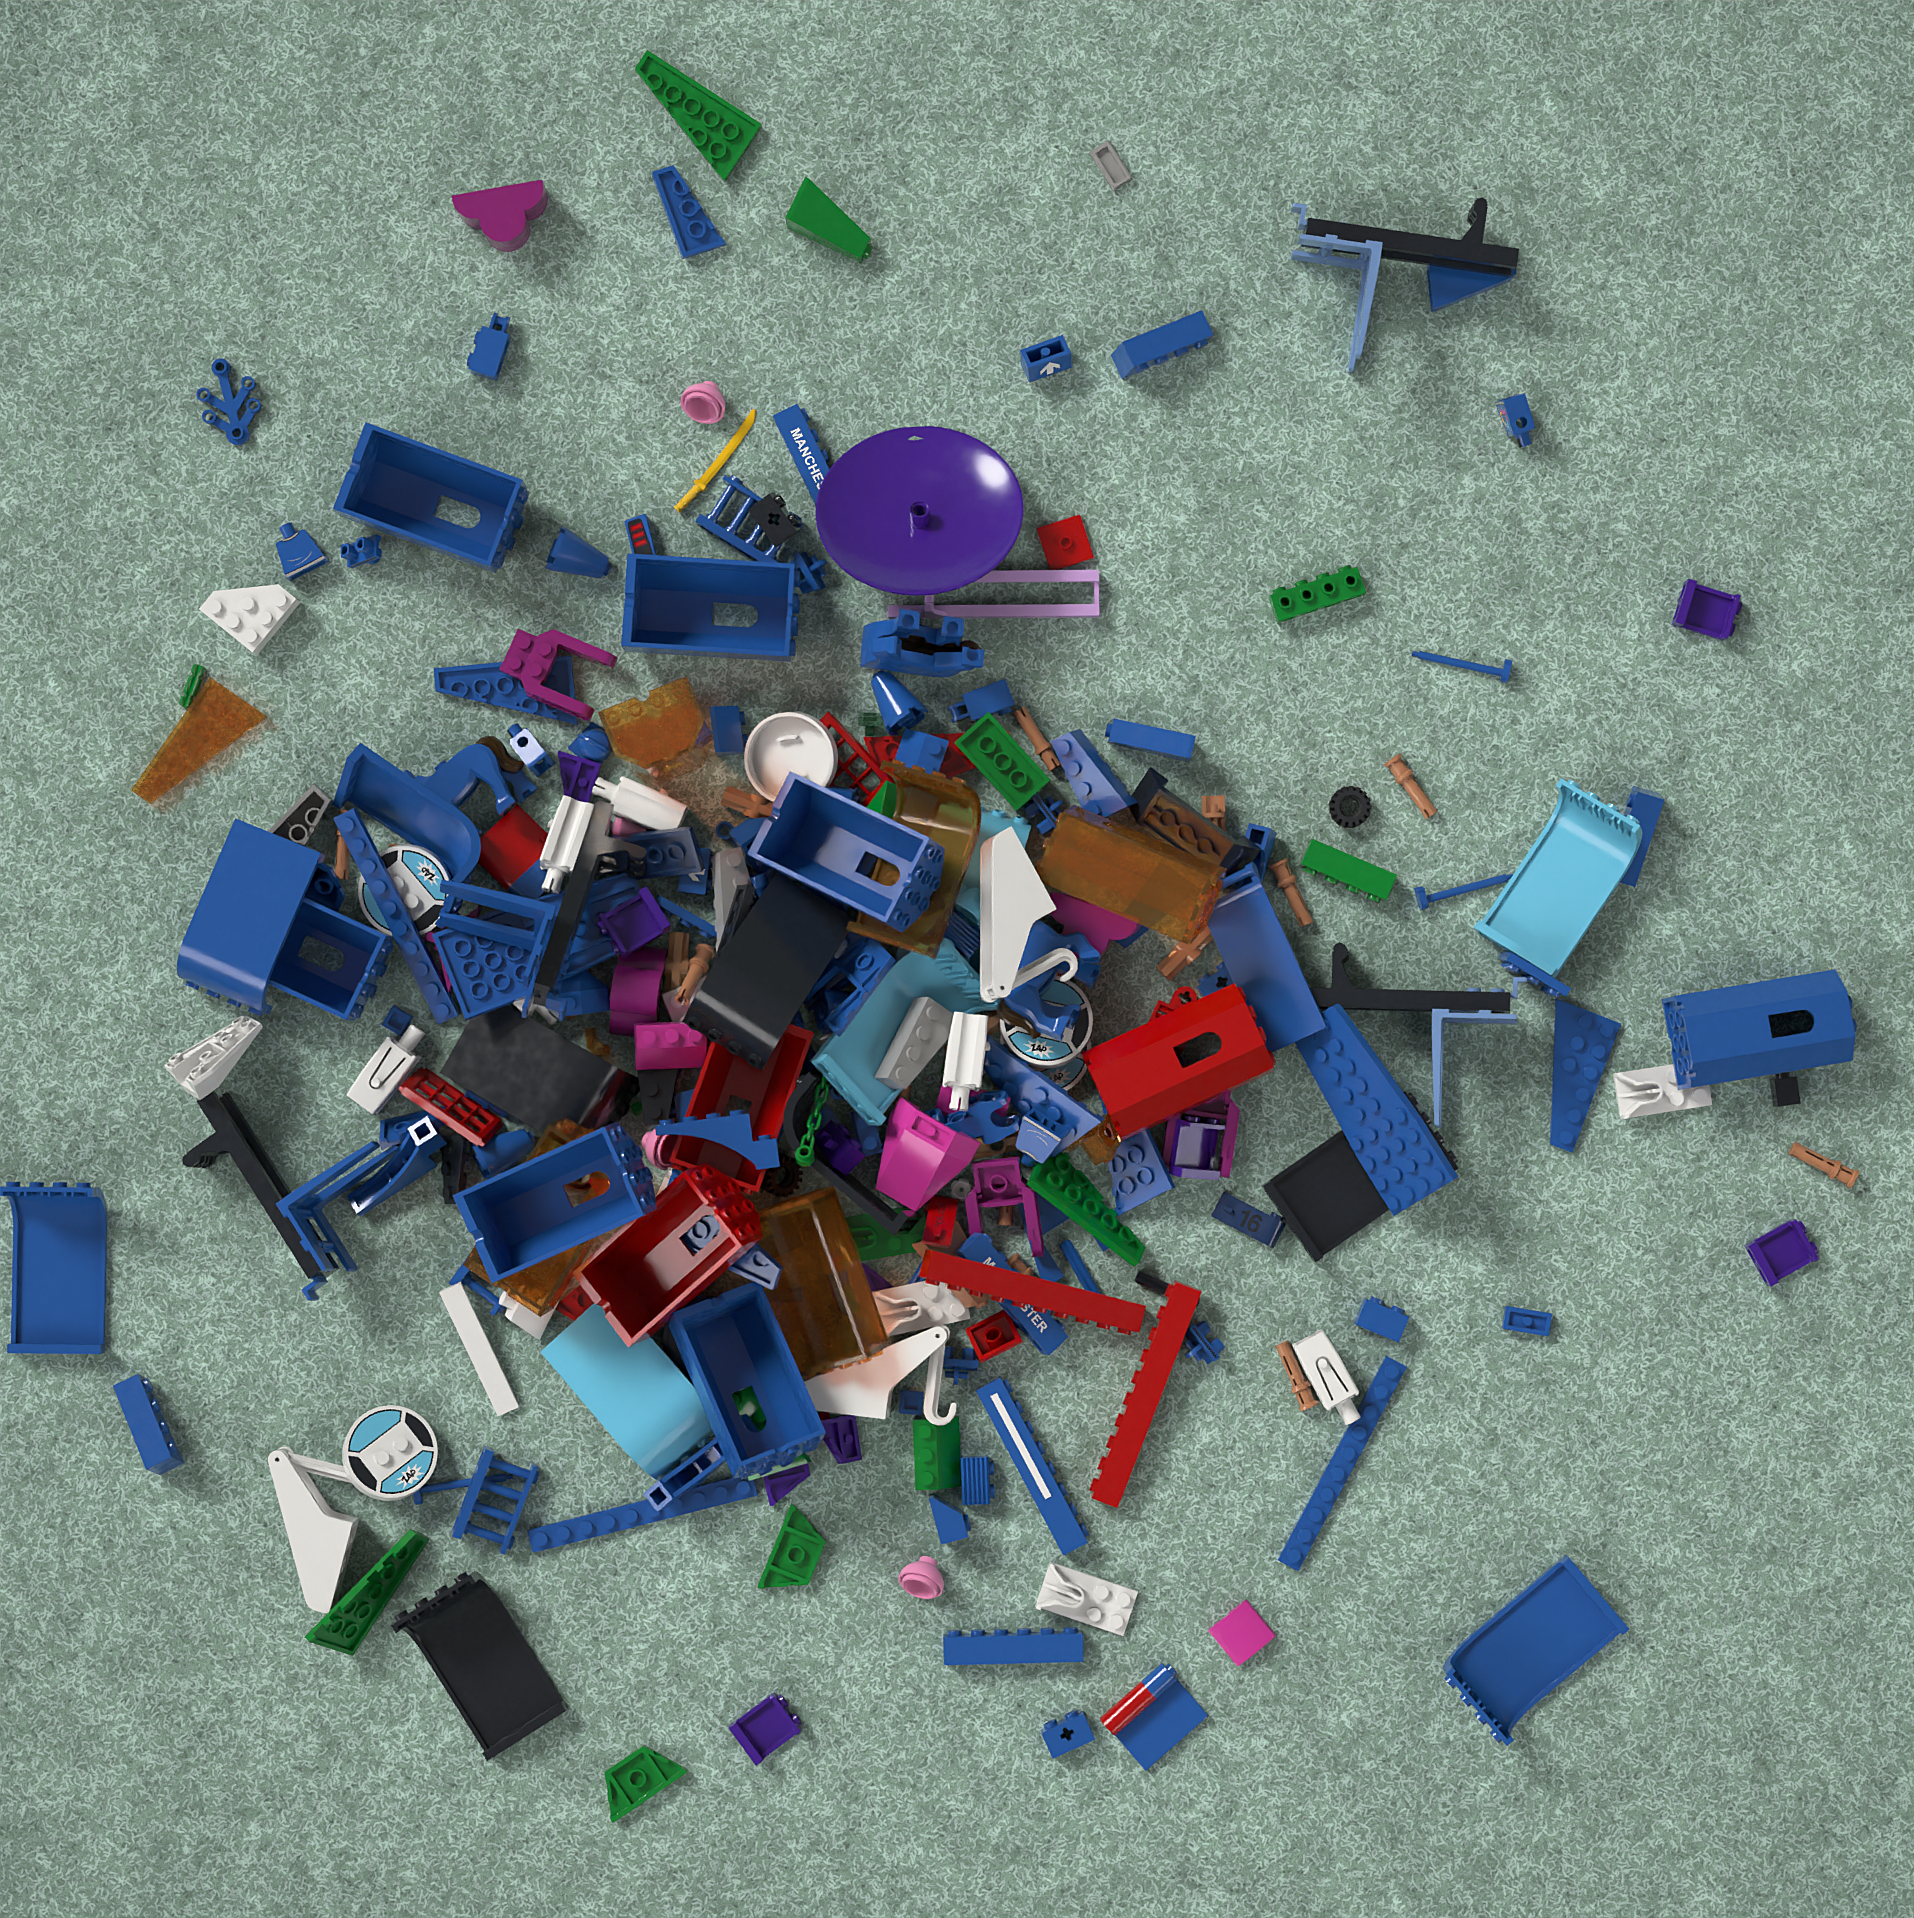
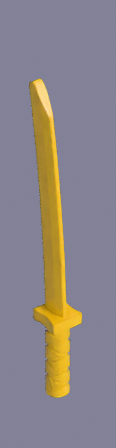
(700, 485)

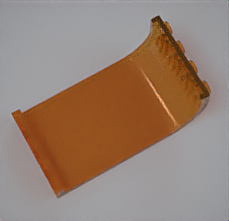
(952, 818)

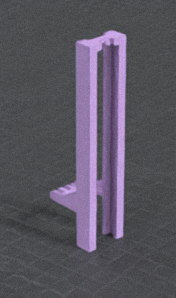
(932, 611)

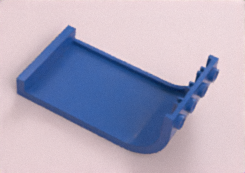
(412, 814)
(246, 915)
(58, 1268)
(1531, 1646)

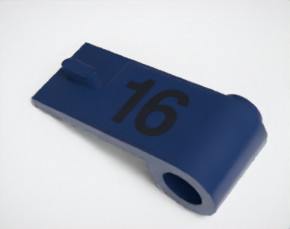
(1249, 1219)

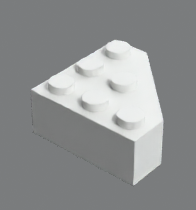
(251, 613)

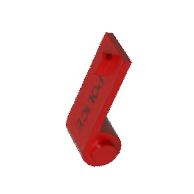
(940, 1221)

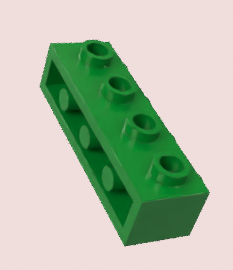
(1316, 595)
(1347, 870)

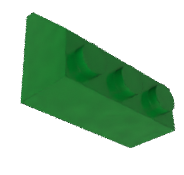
(936, 1454)

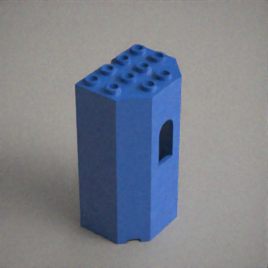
(398, 486)
(673, 601)
(824, 839)
(338, 991)
(1728, 1033)
(529, 1215)
(739, 1345)

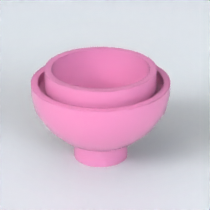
(703, 402)
(659, 1149)
(922, 1578)

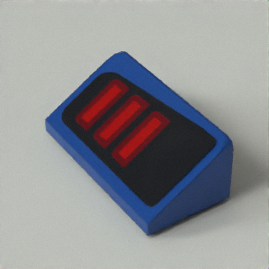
(640, 535)

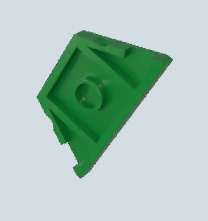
(793, 1552)
(638, 1779)

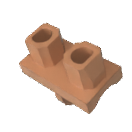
(1214, 810)

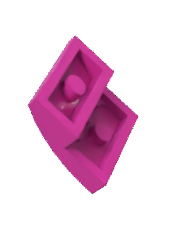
(1242, 1632)

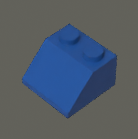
(727, 730)
(922, 750)
(949, 1520)

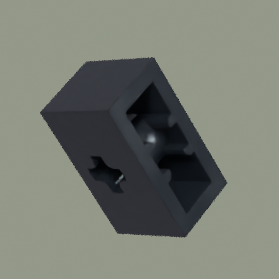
(763, 515)

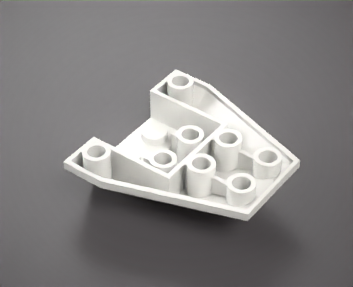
(210, 1061)

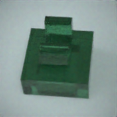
(869, 720)

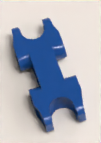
(981, 1118)

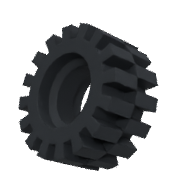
(1363, 803)
(790, 1180)

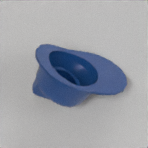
(592, 744)

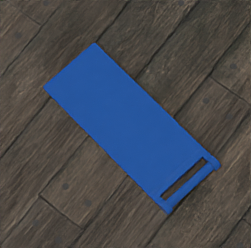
(1264, 962)

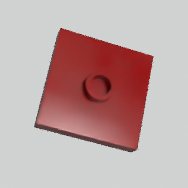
(1065, 543)

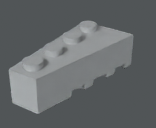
(303, 817)
(727, 872)
(915, 1043)

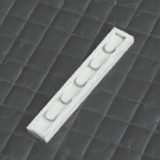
(479, 1349)

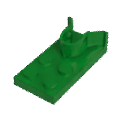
(1002, 761)
(877, 1242)

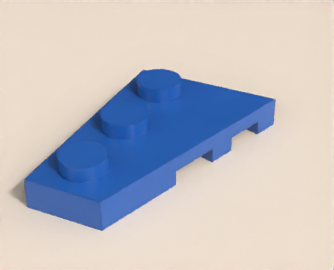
(396, 1129)

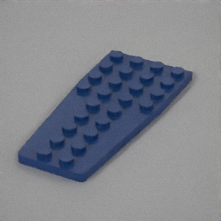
(492, 973)
(1374, 1114)

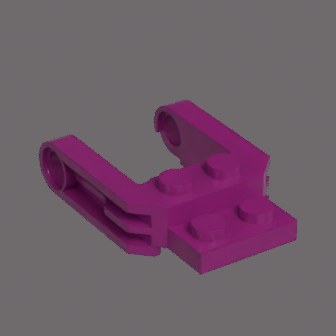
(533, 657)
(1216, 1108)
(1001, 1184)

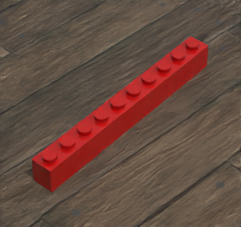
(1031, 1290)
(1145, 1394)

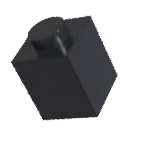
(1784, 1090)

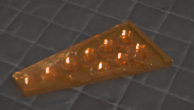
(203, 732)

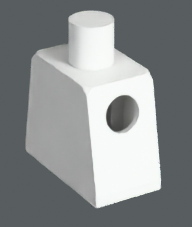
(524, 1317)

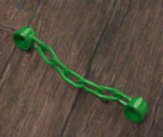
(809, 1159)

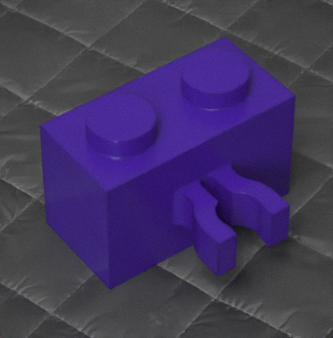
(839, 1147)

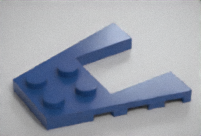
(865, 967)
(1050, 1218)

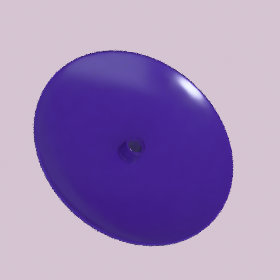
(919, 510)

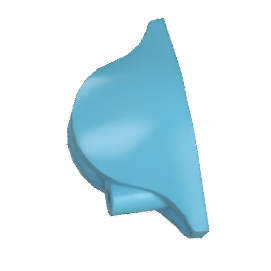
(969, 904)

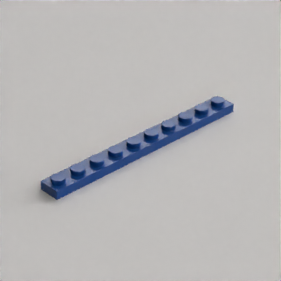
(396, 915)
(1341, 1463)
(638, 1514)

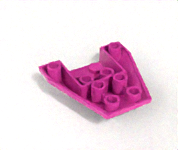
(920, 1155)

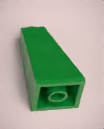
(824, 222)

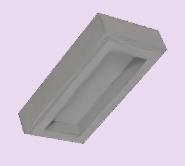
(1110, 165)

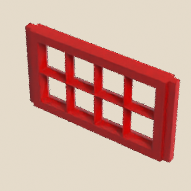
(830, 721)
(485, 1132)

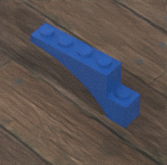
(730, 1131)
(405, 1166)
(690, 1473)

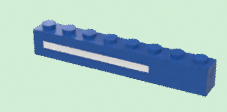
(1032, 1466)

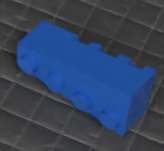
(1161, 344)
(1091, 776)
(1646, 808)
(148, 1425)

